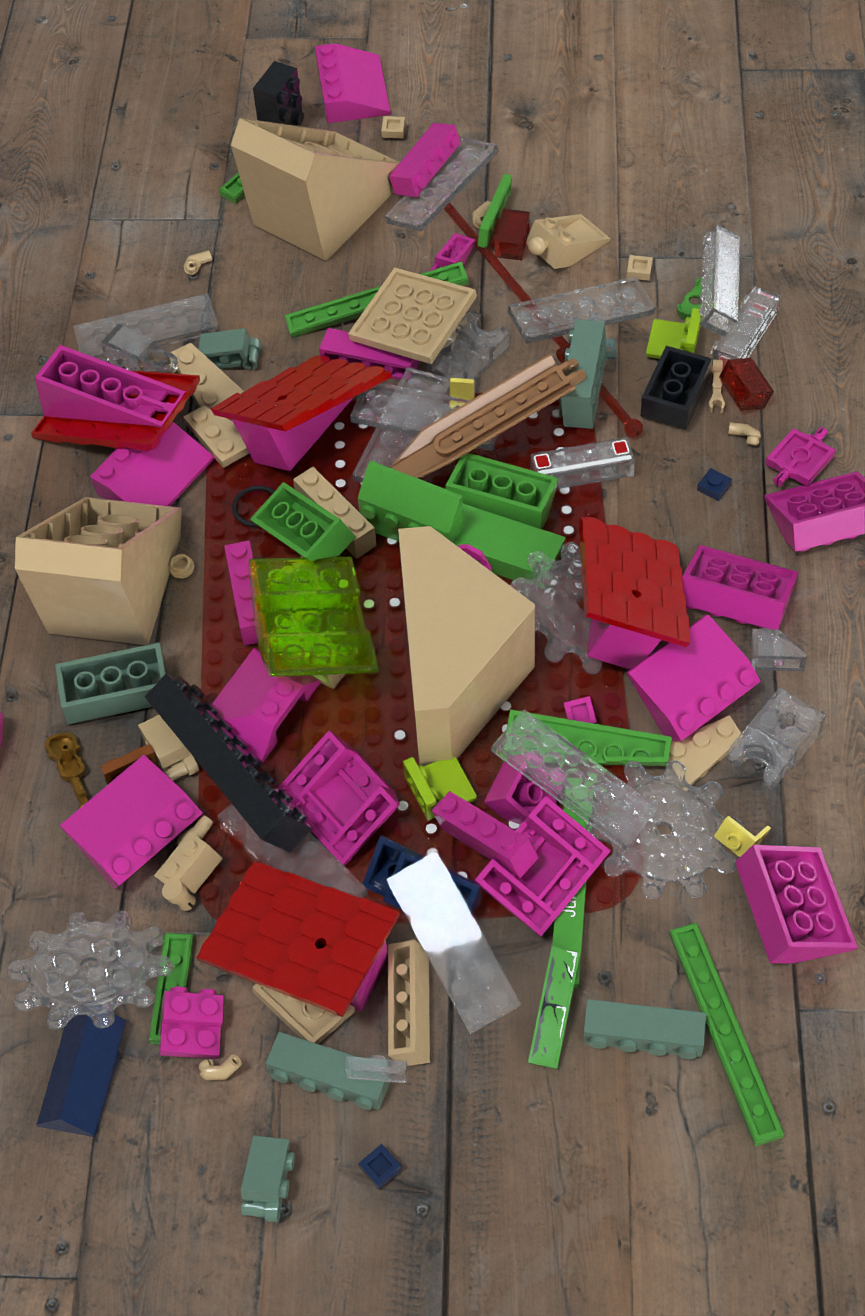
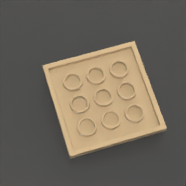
(412, 315)

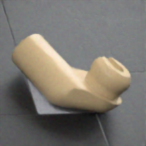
(479, 214)
(194, 261)
(745, 430)
(199, 829)
(220, 1072)

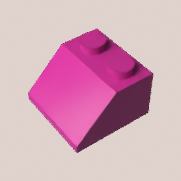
(514, 795)

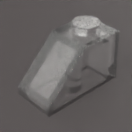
(775, 651)

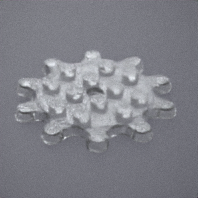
(555, 596)
(689, 846)
(69, 990)

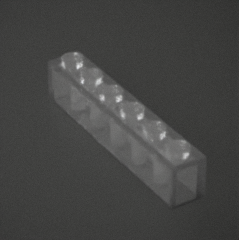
(720, 280)

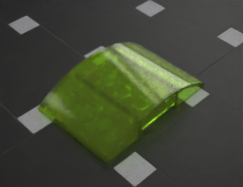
(309, 617)

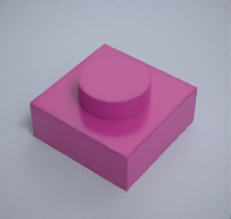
(580, 710)

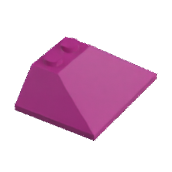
(260, 703)
(340, 796)
(563, 865)

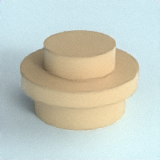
(181, 566)

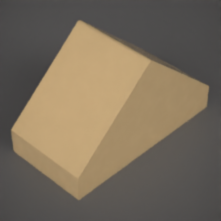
(309, 183)
(100, 568)
(465, 639)

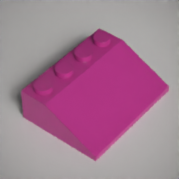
(351, 83)
(152, 475)
(820, 512)
(738, 587)
(693, 682)
(130, 820)
(794, 903)

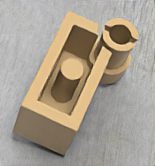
(169, 750)
(187, 870)

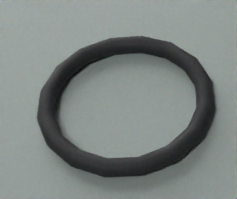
(240, 495)

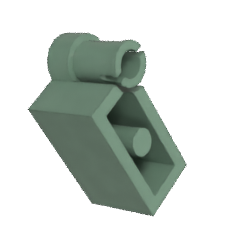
(229, 348)
(265, 1177)

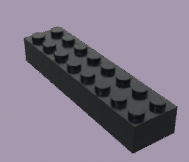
(229, 763)

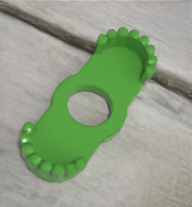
(685, 309)

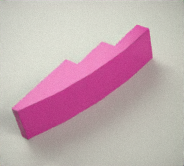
(454, 251)

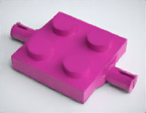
(800, 456)

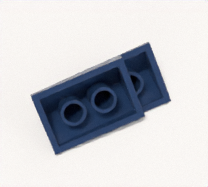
(392, 858)
(81, 1076)

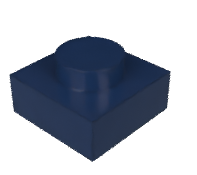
(714, 484)
(380, 1166)

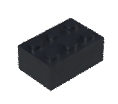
(279, 96)
(676, 387)

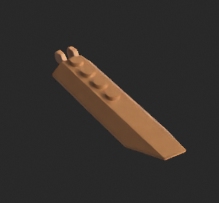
(488, 415)

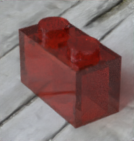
(511, 234)
(746, 384)

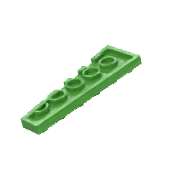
(608, 744)

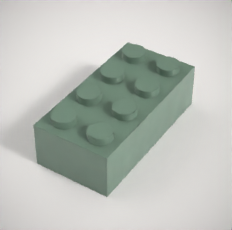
(590, 351)
(109, 682)

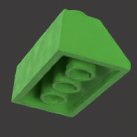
(503, 489)
(409, 502)
(303, 524)

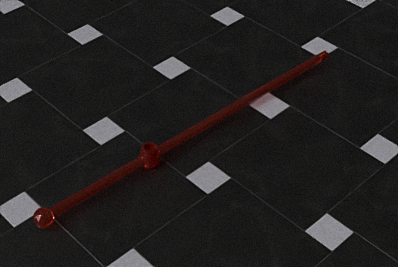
(632, 427)

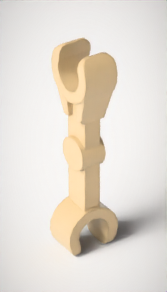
(717, 398)

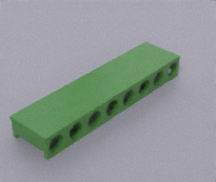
(501, 539)

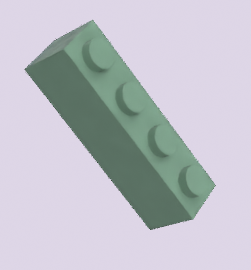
(644, 1029)
(322, 1070)

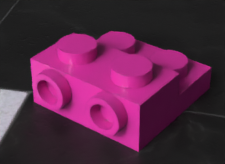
(191, 1023)

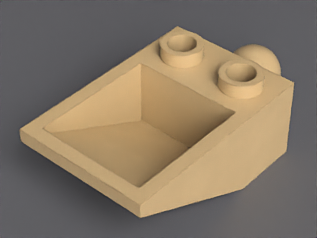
(565, 239)

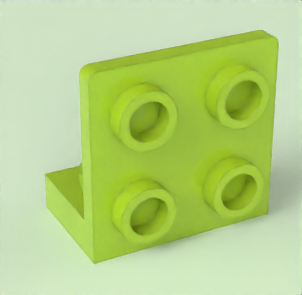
(674, 334)
(435, 780)

